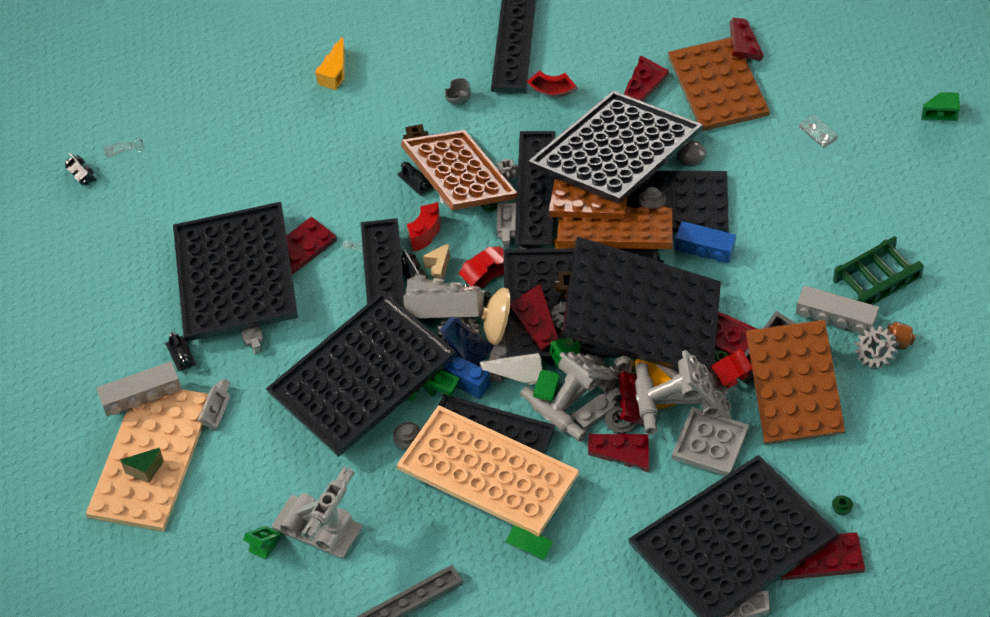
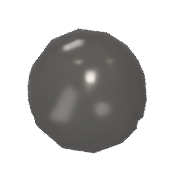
(458, 92)
(692, 153)

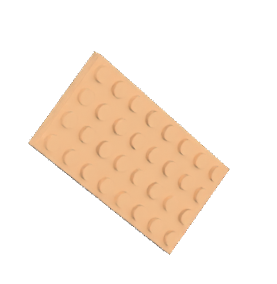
(161, 423)
(488, 470)

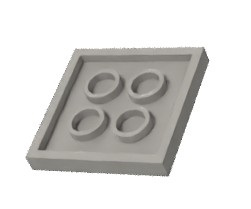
(710, 442)

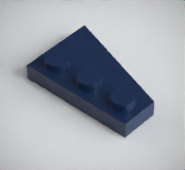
(465, 342)

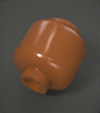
(903, 334)

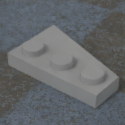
(753, 607)

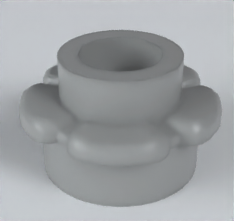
(624, 364)

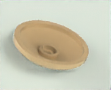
(496, 315)

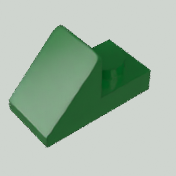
(442, 382)
(547, 385)
(262, 541)

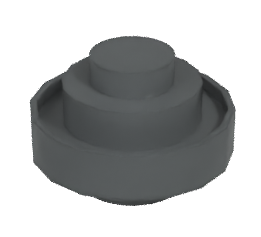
(652, 198)
(405, 434)

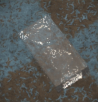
(818, 131)

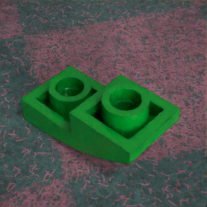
(529, 542)

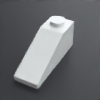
(520, 368)

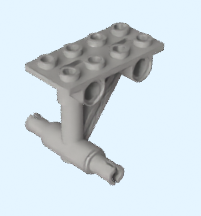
(583, 374)
(690, 386)
(321, 521)

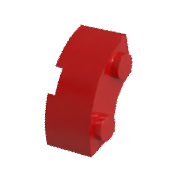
(552, 85)
(424, 227)
(483, 267)
(732, 368)

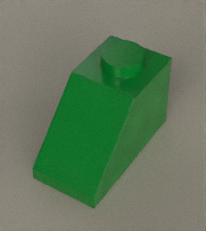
(942, 107)
(563, 345)

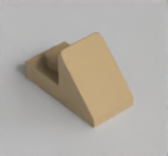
(437, 261)

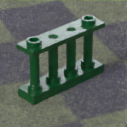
(884, 288)

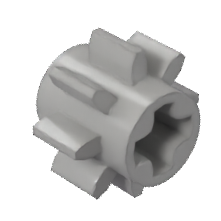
(507, 169)

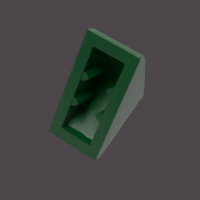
(143, 465)

